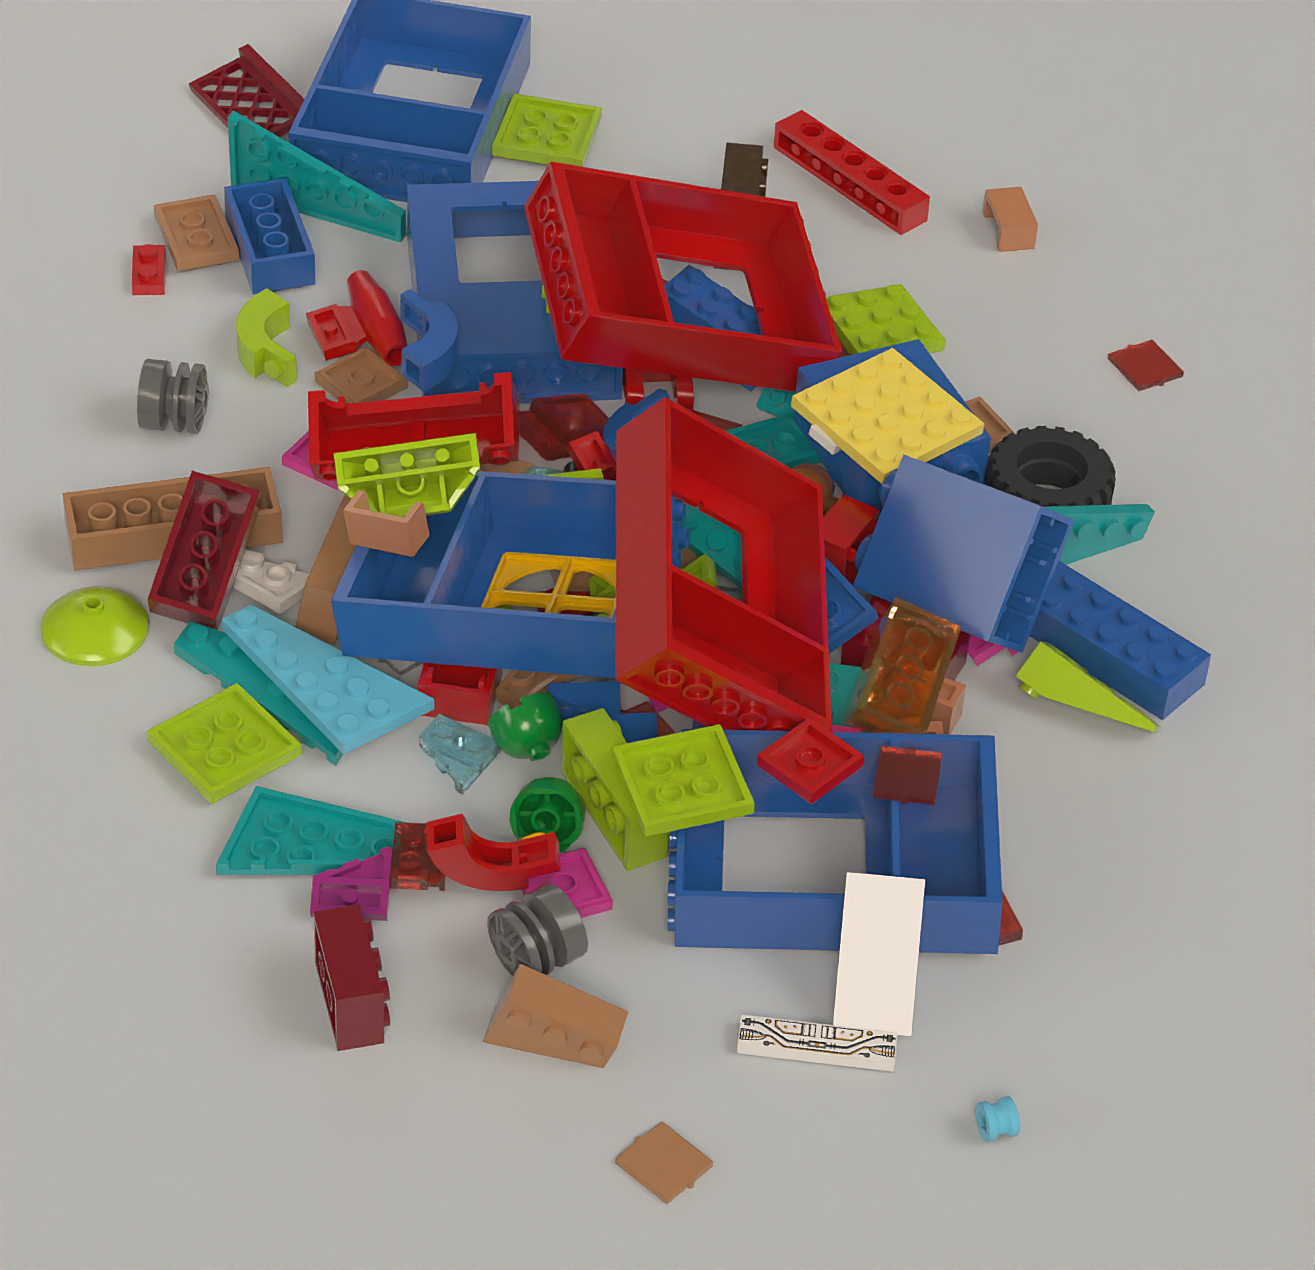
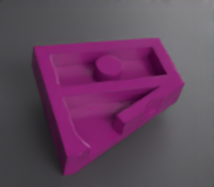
(355, 883)

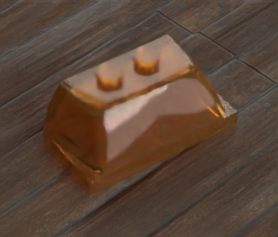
(902, 671)

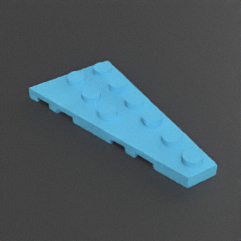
(334, 691)

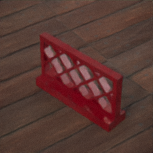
(256, 73)

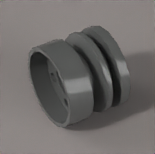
(166, 395)
(538, 931)

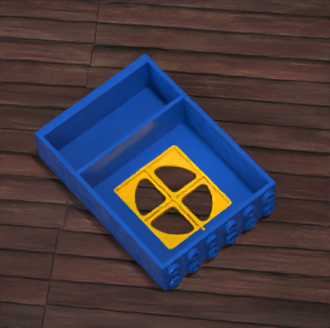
(448, 594)

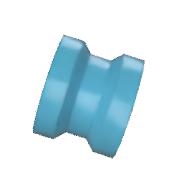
(997, 1119)

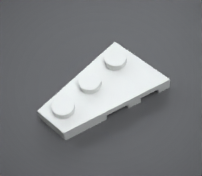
(270, 583)

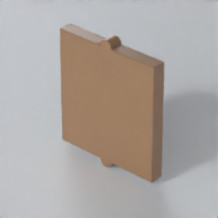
(664, 1162)

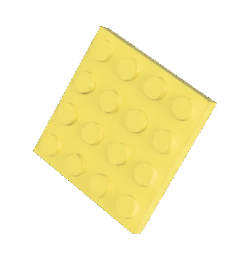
(887, 412)

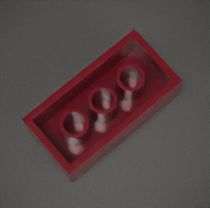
(204, 550)

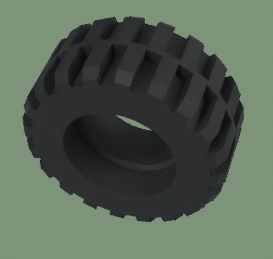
(1051, 459)

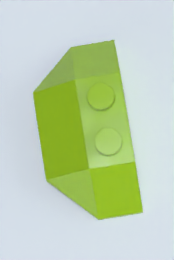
(411, 472)

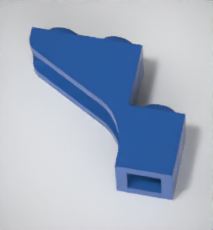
(584, 697)

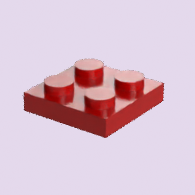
(810, 760)

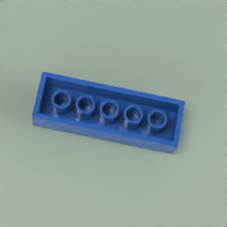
(1119, 643)

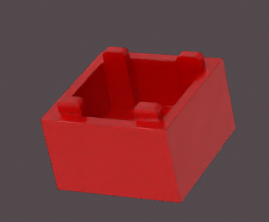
(844, 530)
(460, 691)

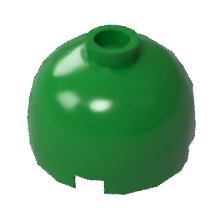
(528, 728)
(548, 807)

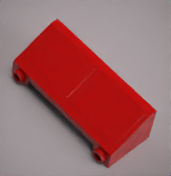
(346, 426)

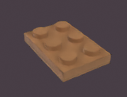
(196, 232)

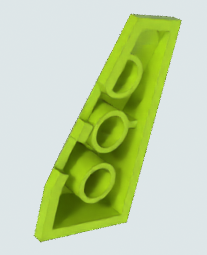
(1064, 680)

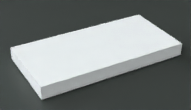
(879, 952)

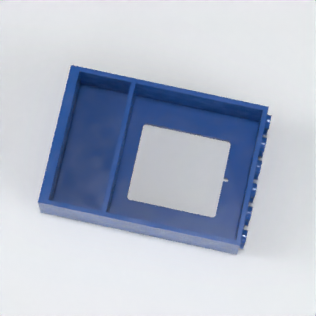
(404, 140)
(499, 323)
(944, 843)

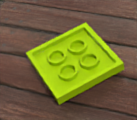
(546, 131)
(881, 319)
(224, 743)
(682, 780)

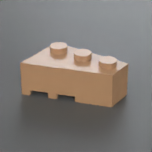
(555, 1020)

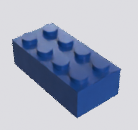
(269, 235)
(704, 303)

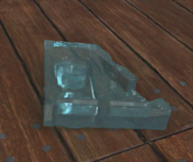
(458, 750)

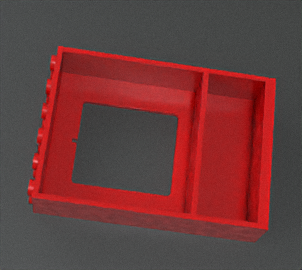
(606, 294)
(681, 638)

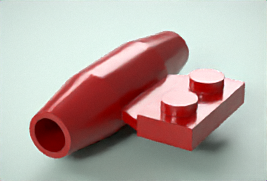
(368, 319)

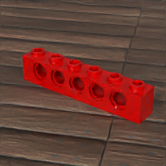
(851, 172)

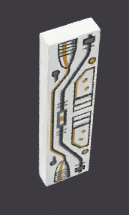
(817, 1043)

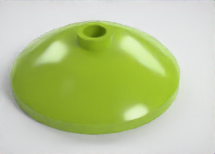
(94, 626)

